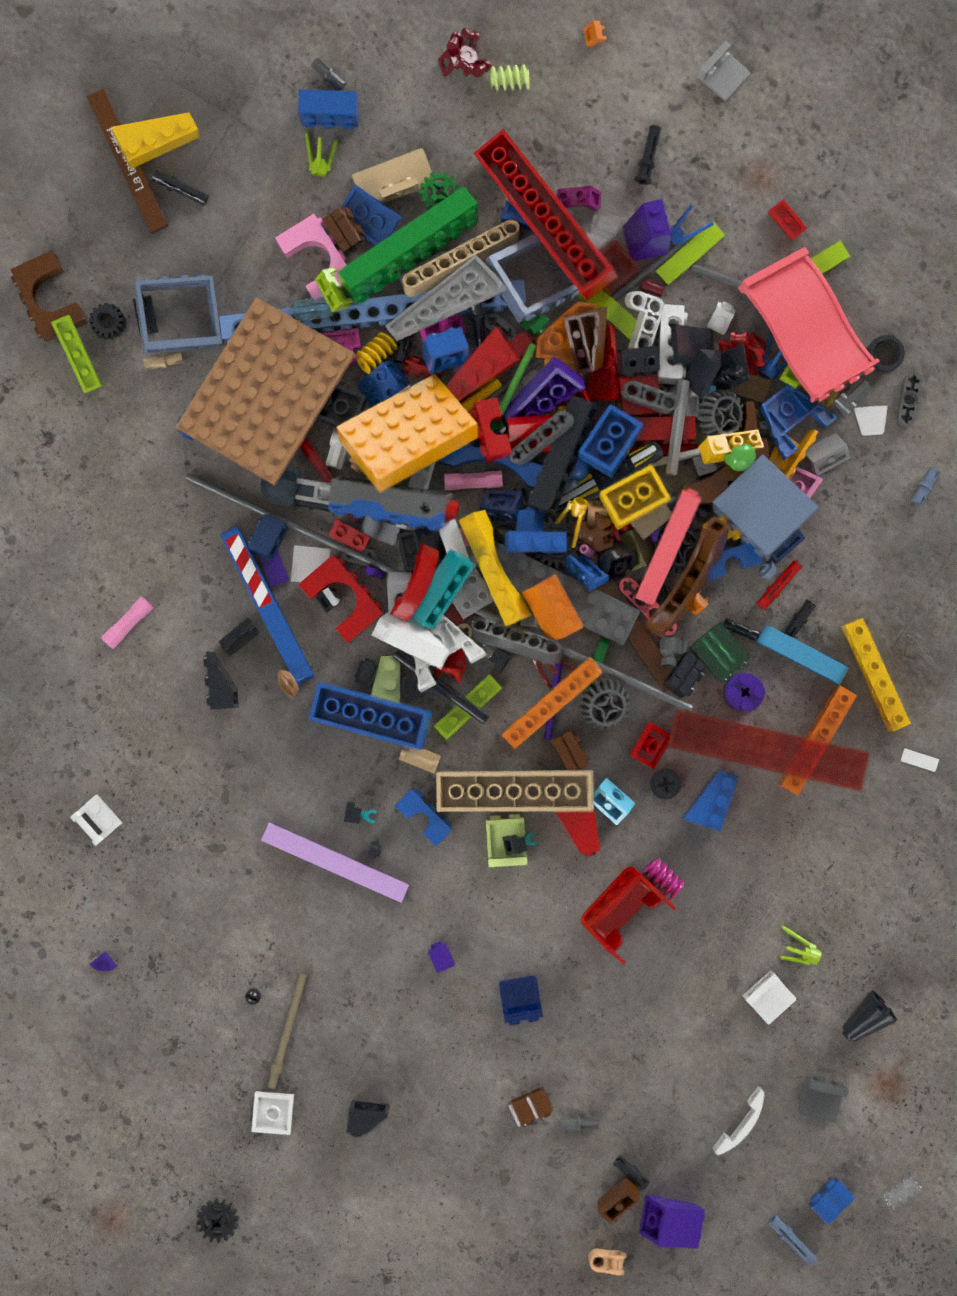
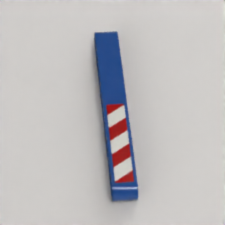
(267, 605)

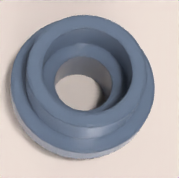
(767, 570)

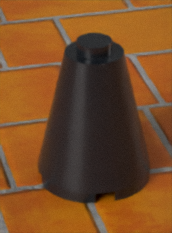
(868, 1018)

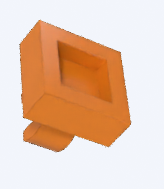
(593, 33)
(699, 603)

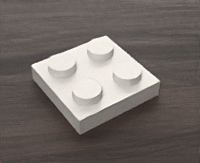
(272, 1113)

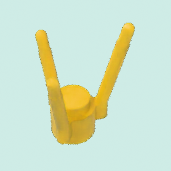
(578, 509)

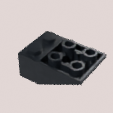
(410, 544)
(222, 690)

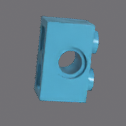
(612, 801)

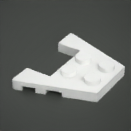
(453, 640)

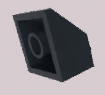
(365, 1117)

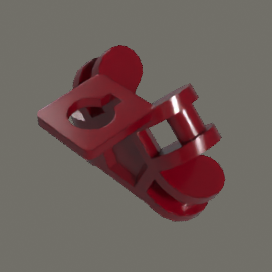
(463, 56)

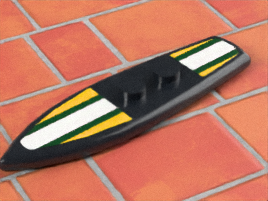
(597, 481)

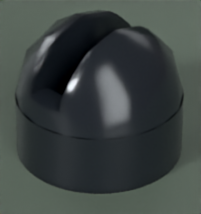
(255, 993)

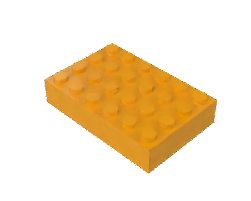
(407, 432)

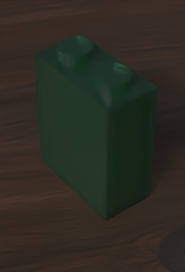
(720, 653)

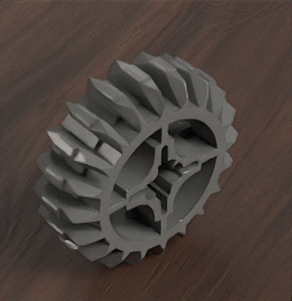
(723, 416)
(611, 711)

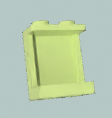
(497, 828)

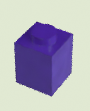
(441, 956)

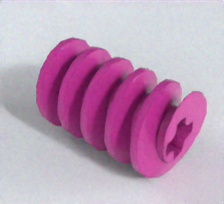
(663, 877)

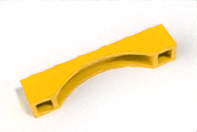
(480, 538)

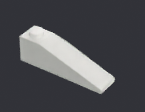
(411, 638)

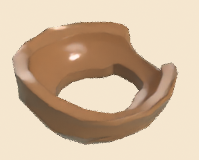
(287, 683)

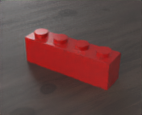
(659, 430)

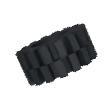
(96, 318)

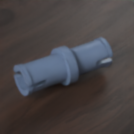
(925, 486)

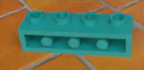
(443, 588)

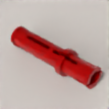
(764, 602)

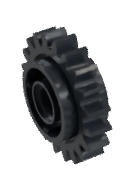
(557, 558)

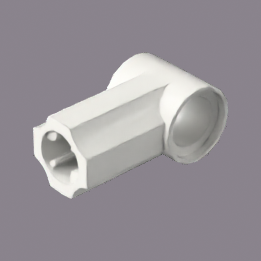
(336, 453)

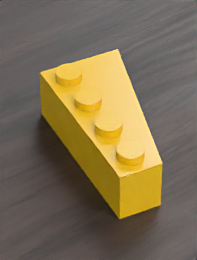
(154, 137)

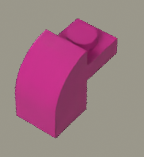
(451, 322)

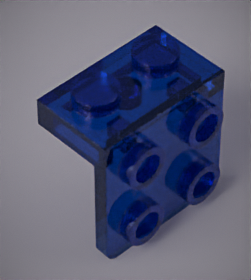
(520, 1000)

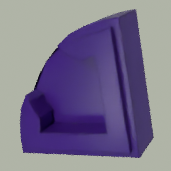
(375, 573)
(103, 963)

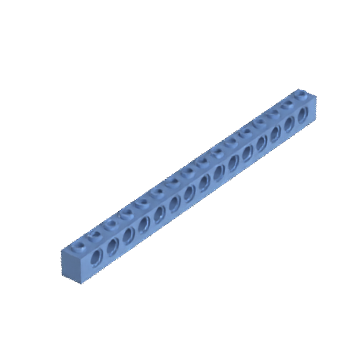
(382, 304)

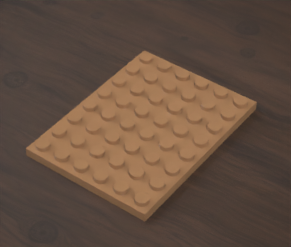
(265, 391)

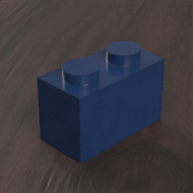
(267, 537)

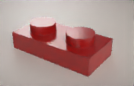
(787, 220)

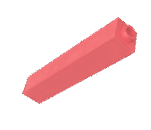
(668, 546)

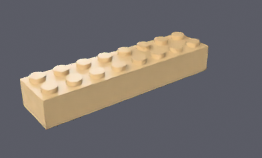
(515, 790)

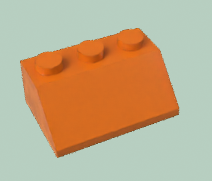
(552, 608)

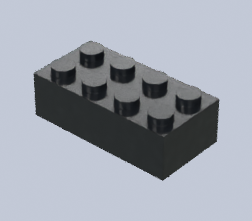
(342, 406)

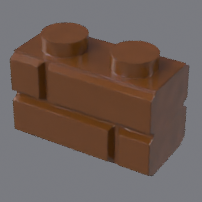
(344, 229)
(569, 751)
(618, 1201)

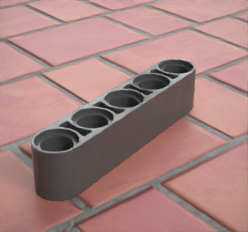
(507, 642)

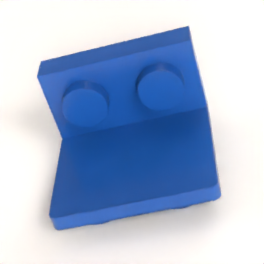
(383, 383)

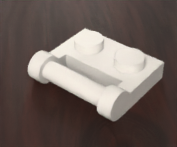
(102, 817)

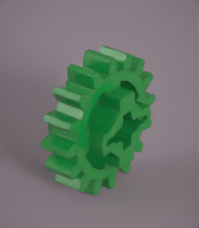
(432, 185)

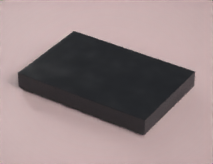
(688, 342)

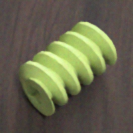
(509, 77)

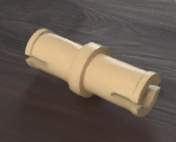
(163, 360)

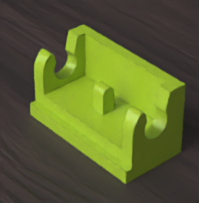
(331, 290)

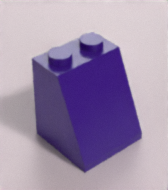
(648, 231)
(671, 1222)

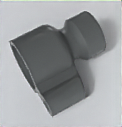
(669, 648)

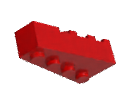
(486, 364)

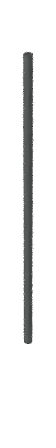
(616, 296)

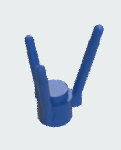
(677, 233)
(770, 368)

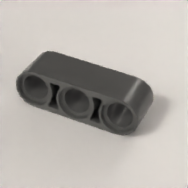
(658, 397)

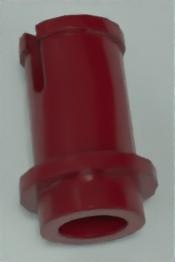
(651, 287)

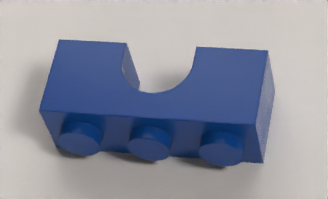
(535, 542)
(743, 553)
(438, 826)

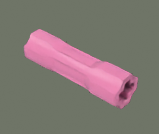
(459, 481)
(127, 622)

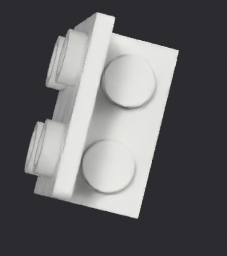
(769, 997)

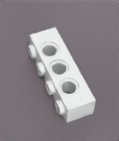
(671, 315)

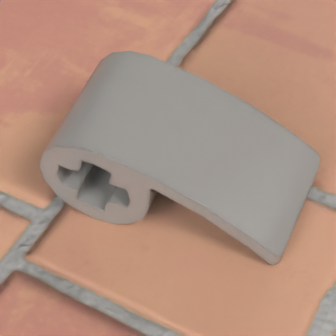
(380, 530)

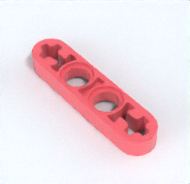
(644, 609)

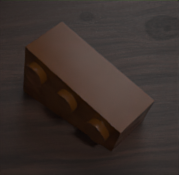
(587, 338)

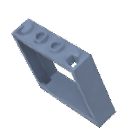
(179, 282)
(510, 295)

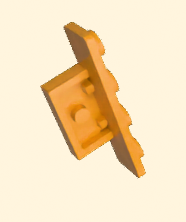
(788, 466)

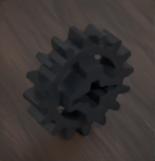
(212, 1215)

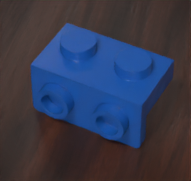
(586, 572)

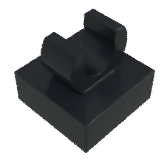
(328, 600)
(409, 688)

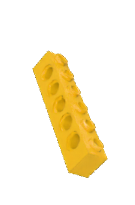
(875, 675)

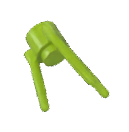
(319, 167)
(809, 954)

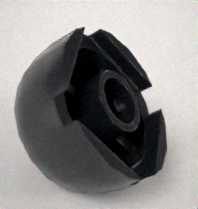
(616, 561)

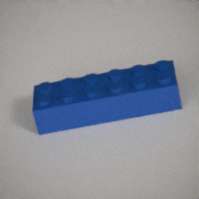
(370, 715)

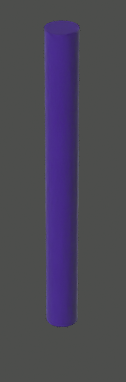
(549, 724)

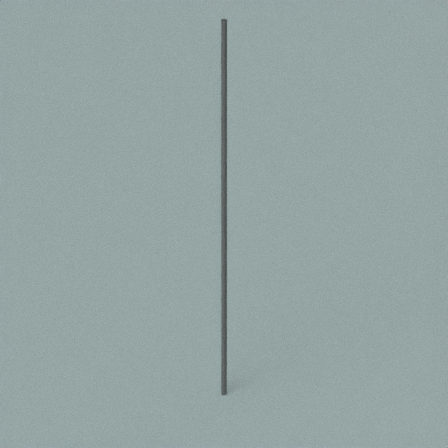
(386, 568)

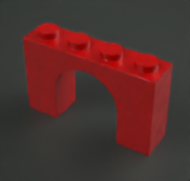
(333, 572)

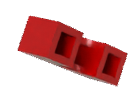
(492, 446)

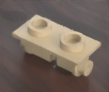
(420, 758)

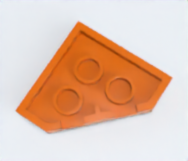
(554, 339)

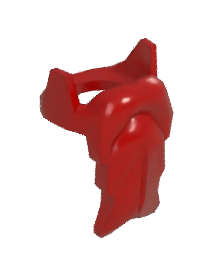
(454, 665)

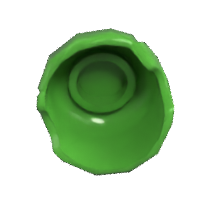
(741, 457)

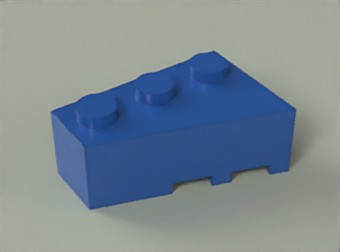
(713, 801)

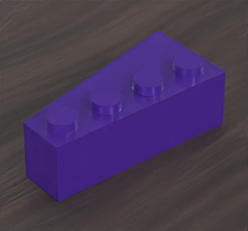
(547, 389)

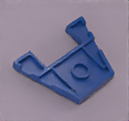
(786, 411)

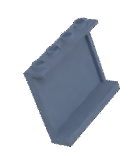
(764, 507)

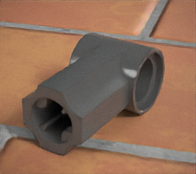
(848, 400)

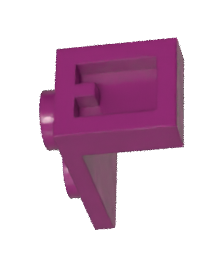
(579, 197)

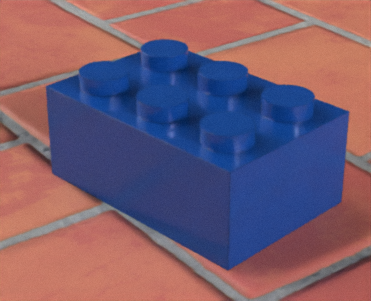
(328, 108)
(610, 441)

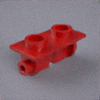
(415, 367)
(349, 536)

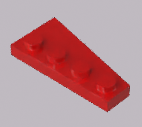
(604, 382)

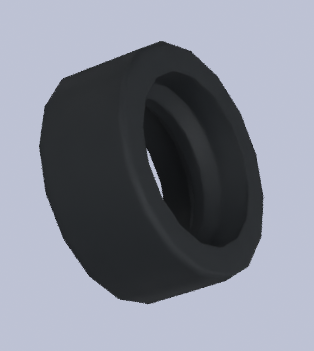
(898, 346)

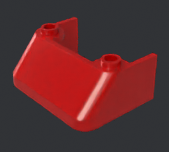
(618, 906)

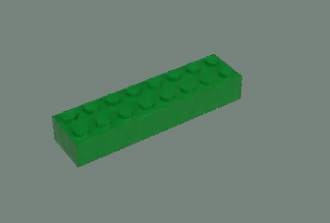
(409, 246)

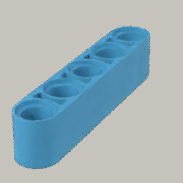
(802, 655)

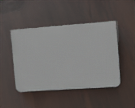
(827, 454)

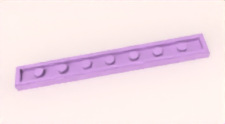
(335, 862)

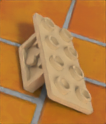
(395, 177)

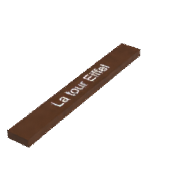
(134, 177)

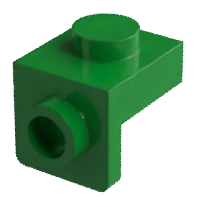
(535, 325)

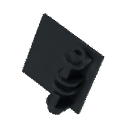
(732, 369)

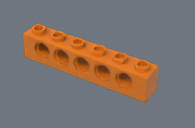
(552, 702)
(823, 729)

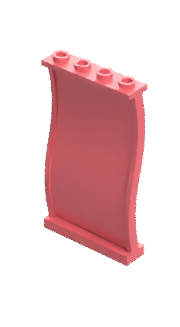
(808, 325)

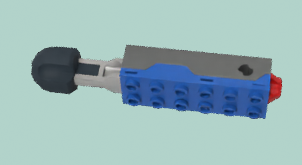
(363, 499)

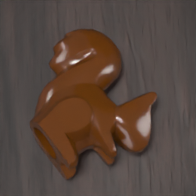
(595, 536)

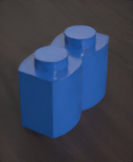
(831, 1200)

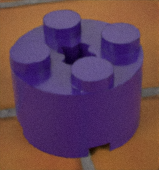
(732, 692)

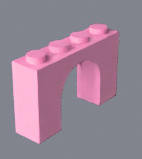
(311, 233)

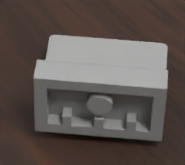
(723, 72)

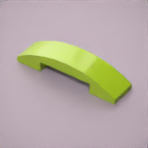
(616, 314)

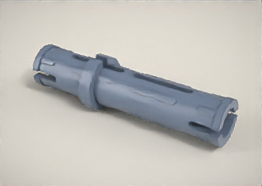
(785, 1233)

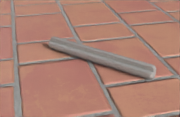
(677, 428)

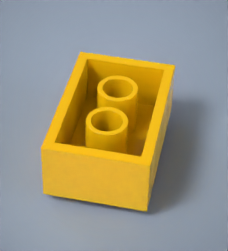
(634, 497)

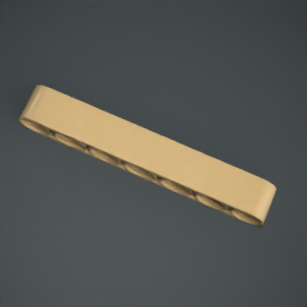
(452, 261)

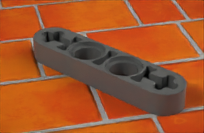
(539, 435)

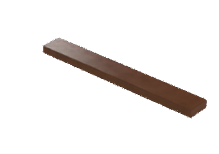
(639, 637)

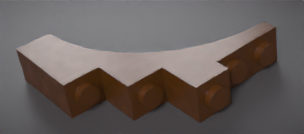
(716, 484)
(694, 578)

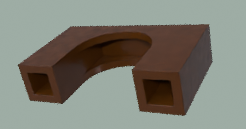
(28, 279)

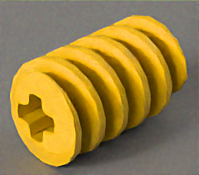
(375, 351)

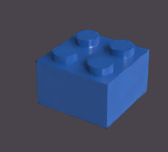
(445, 350)

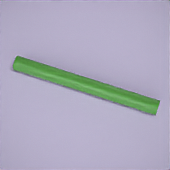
(517, 377)

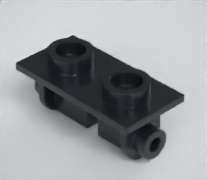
(150, 317)
(238, 637)

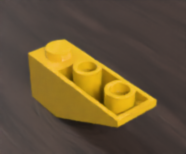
(715, 447)

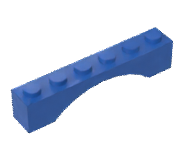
(470, 453)

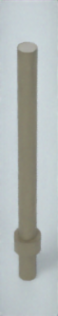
(277, 1066)

